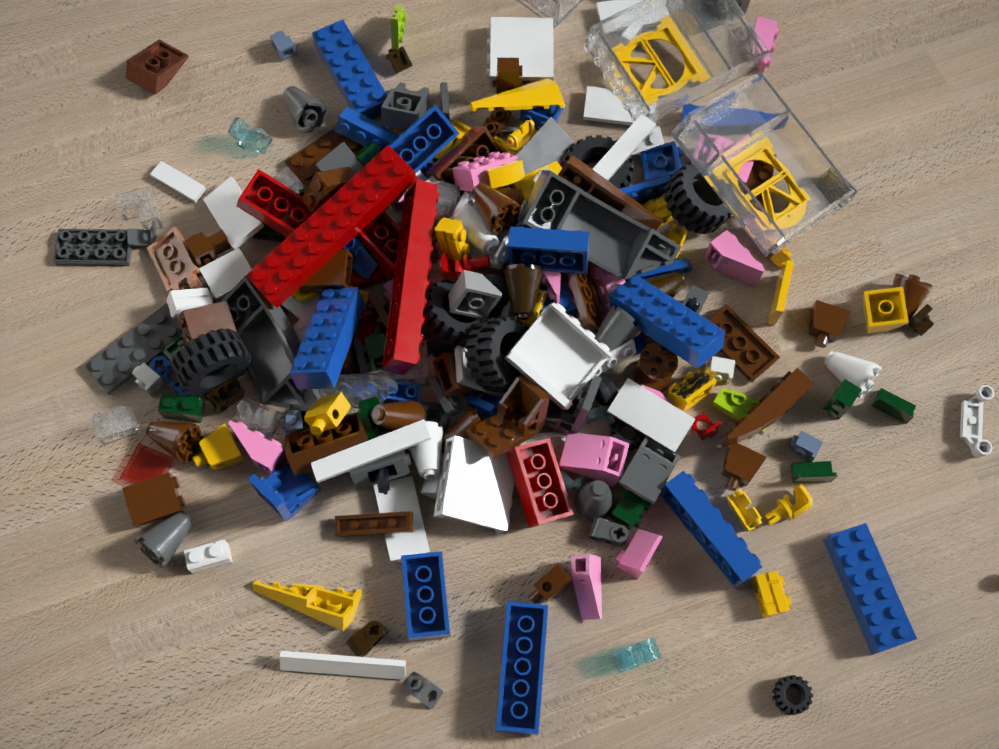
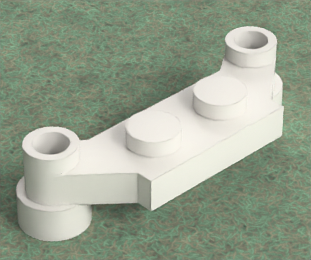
(972, 422)

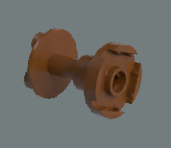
(655, 367)

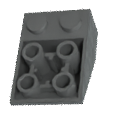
(649, 470)

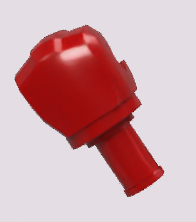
(453, 269)

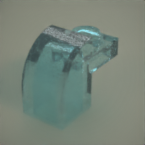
(248, 138)

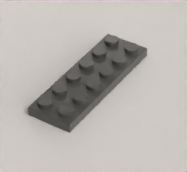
(136, 347)

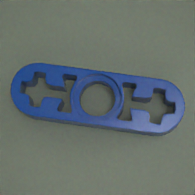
(167, 364)

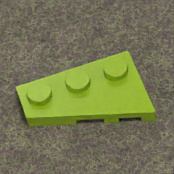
(398, 26)
(735, 404)

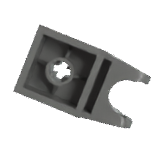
(403, 107)

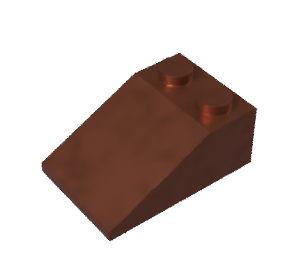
(155, 66)

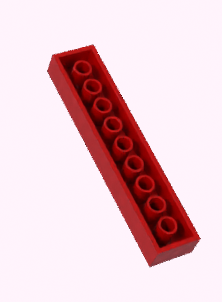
(332, 226)
(410, 278)

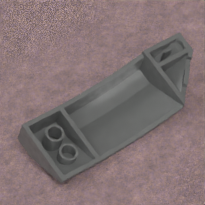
(614, 238)
(271, 346)

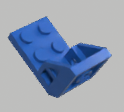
(285, 491)

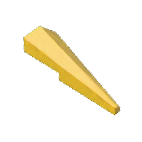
(533, 95)
(327, 606)

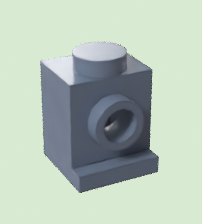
(283, 45)
(293, 422)
(805, 446)

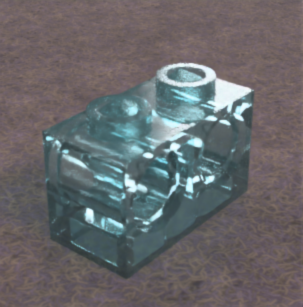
(637, 655)

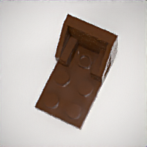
(518, 418)

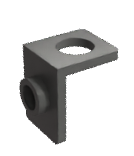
(142, 237)
(420, 688)

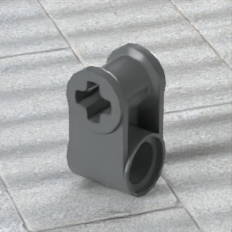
(606, 532)

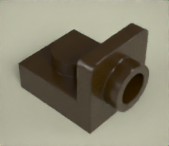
(399, 59)
(921, 321)

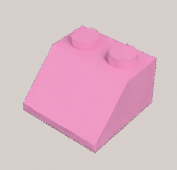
(638, 553)

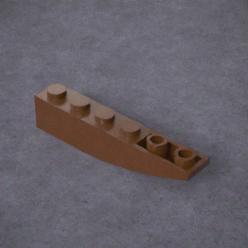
(600, 188)
(771, 407)

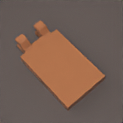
(174, 261)

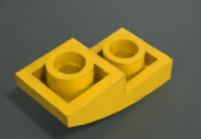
(506, 174)

